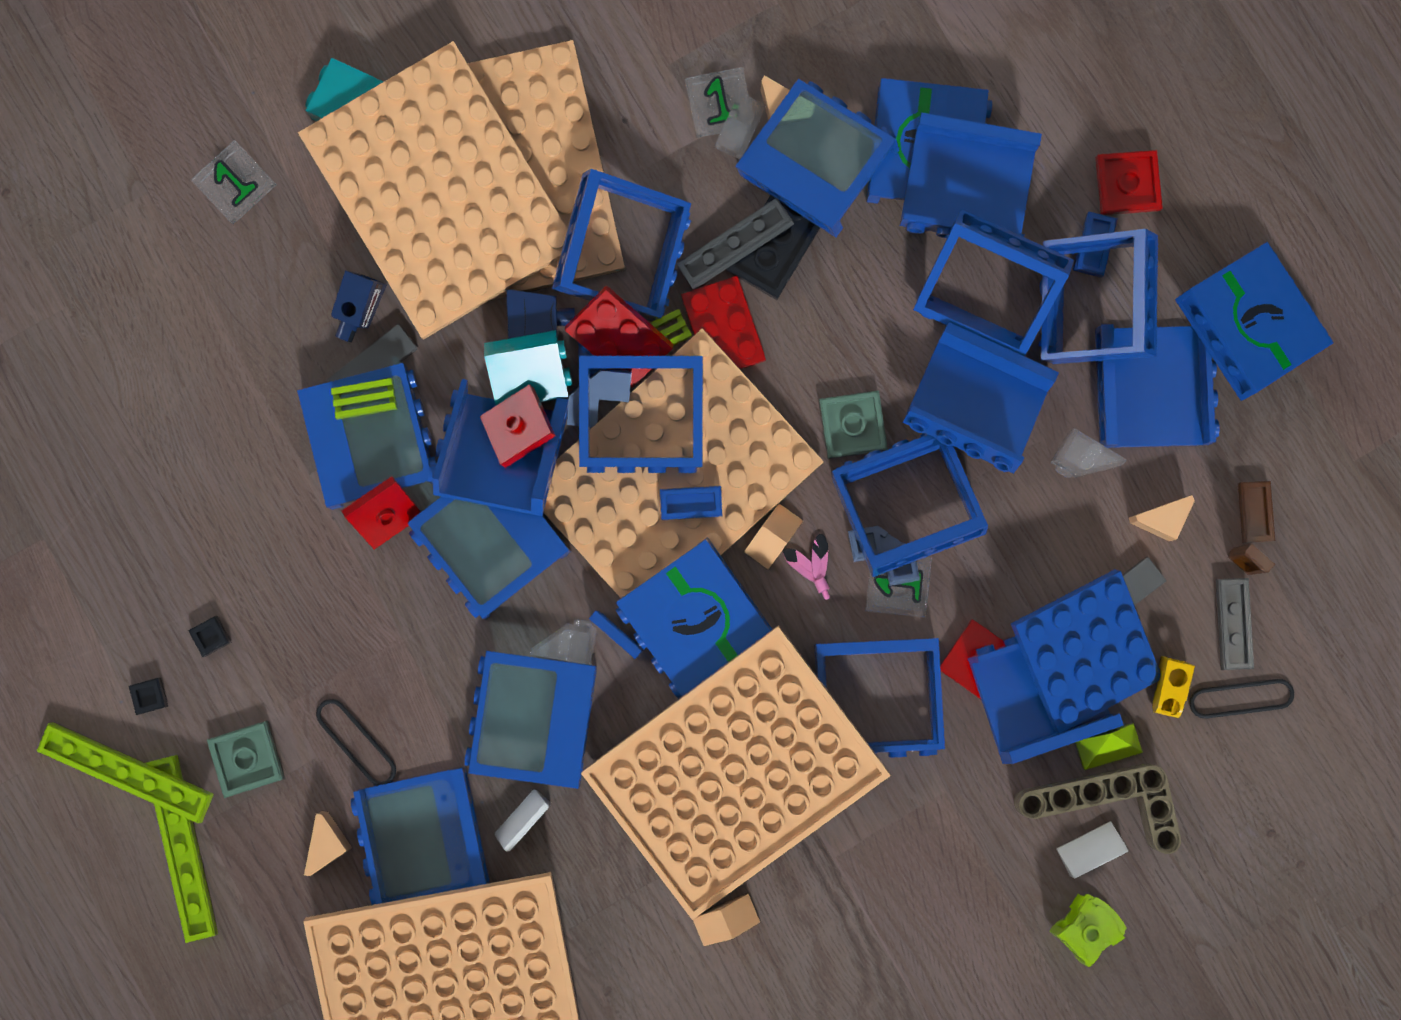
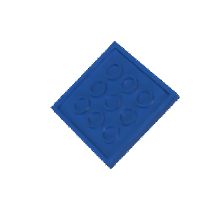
(1086, 651)

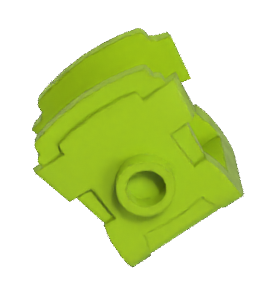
(1089, 928)

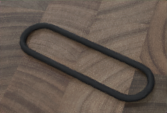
(1243, 711)
(365, 733)

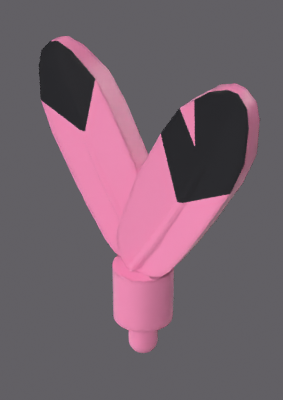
(814, 569)

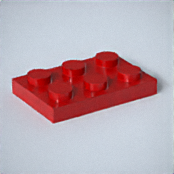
(726, 318)
(615, 329)

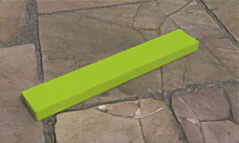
(125, 772)
(185, 865)

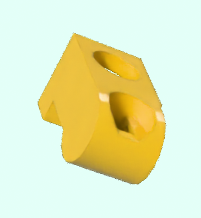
(1172, 687)

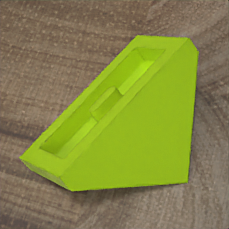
(1109, 746)

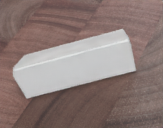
(522, 820)
(1092, 850)

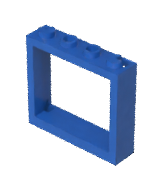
(1006, 245)
(671, 250)
(1144, 297)
(628, 464)
(928, 545)
(931, 646)

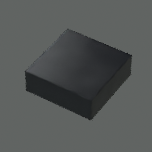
(209, 636)
(148, 696)

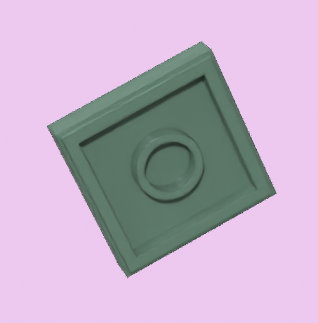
(853, 424)
(245, 759)

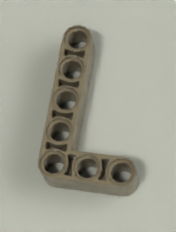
(1106, 794)

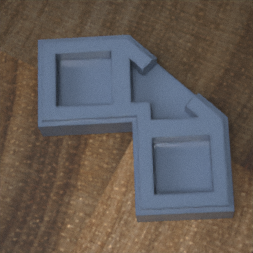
(604, 385)
(880, 543)

